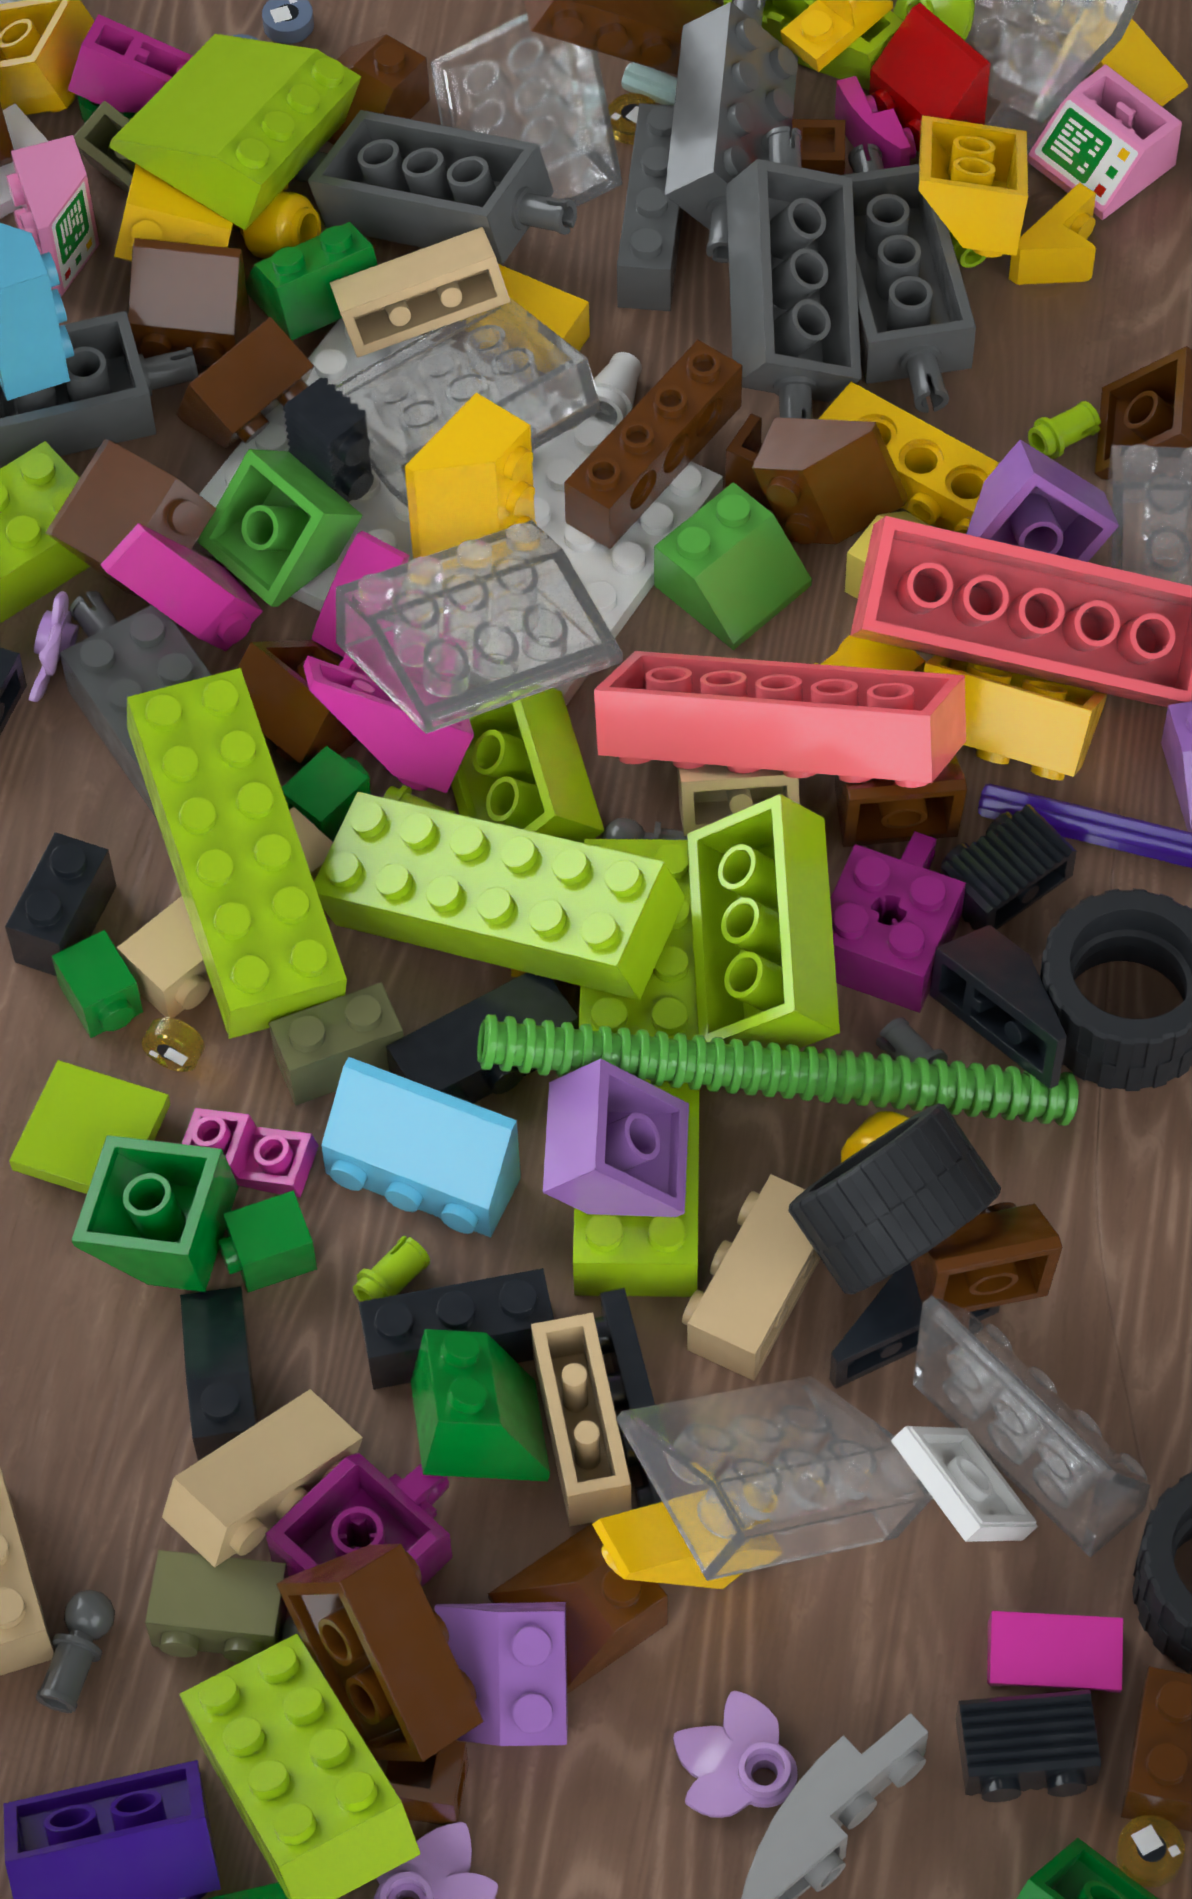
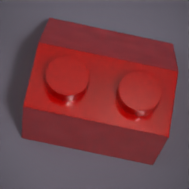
(930, 74)

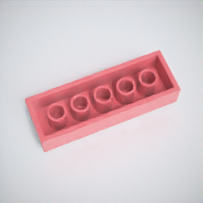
(1026, 612)
(781, 717)

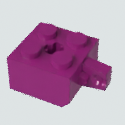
(891, 920)
(363, 1509)

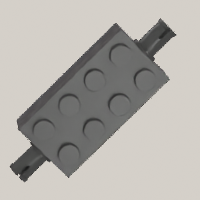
(728, 96)
(434, 183)
(793, 278)
(908, 283)
(104, 395)
(120, 662)

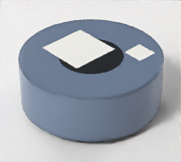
(288, 20)

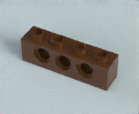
(653, 444)

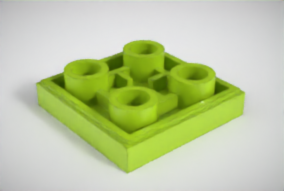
(73, 1122)

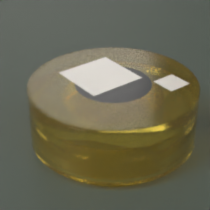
(624, 115)
(173, 1044)
(1150, 1850)

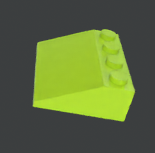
(239, 122)

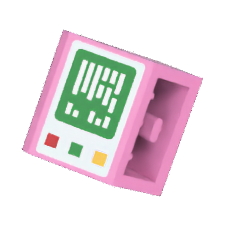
(1107, 140)
(55, 204)

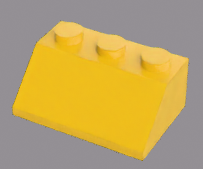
(975, 182)
(470, 478)
(1025, 718)

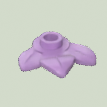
(52, 637)
(730, 1754)
(439, 1870)

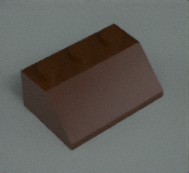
(383, 1651)

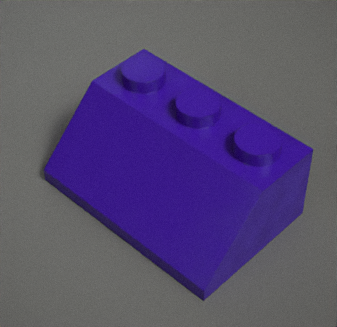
(114, 1839)

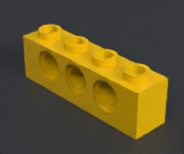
(935, 468)

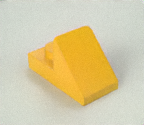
(831, 27)
(1058, 243)

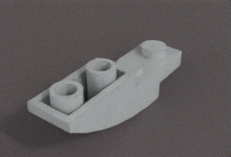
(806, 1836)

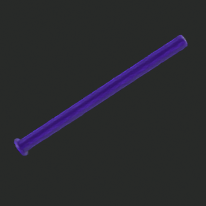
(1093, 825)

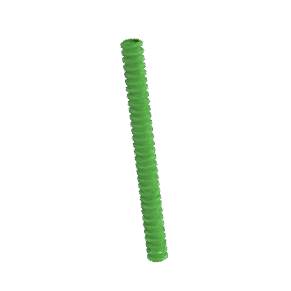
(778, 1070)

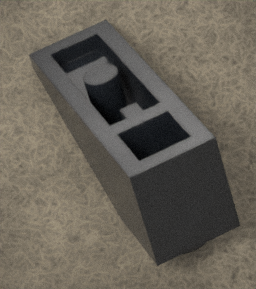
(1002, 998)
(884, 1330)
(217, 1367)

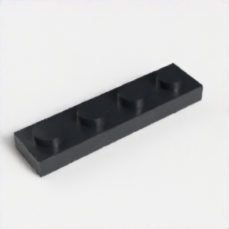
(629, 1381)

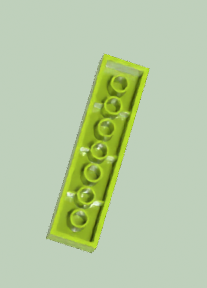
(647, 1251)

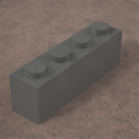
(650, 218)

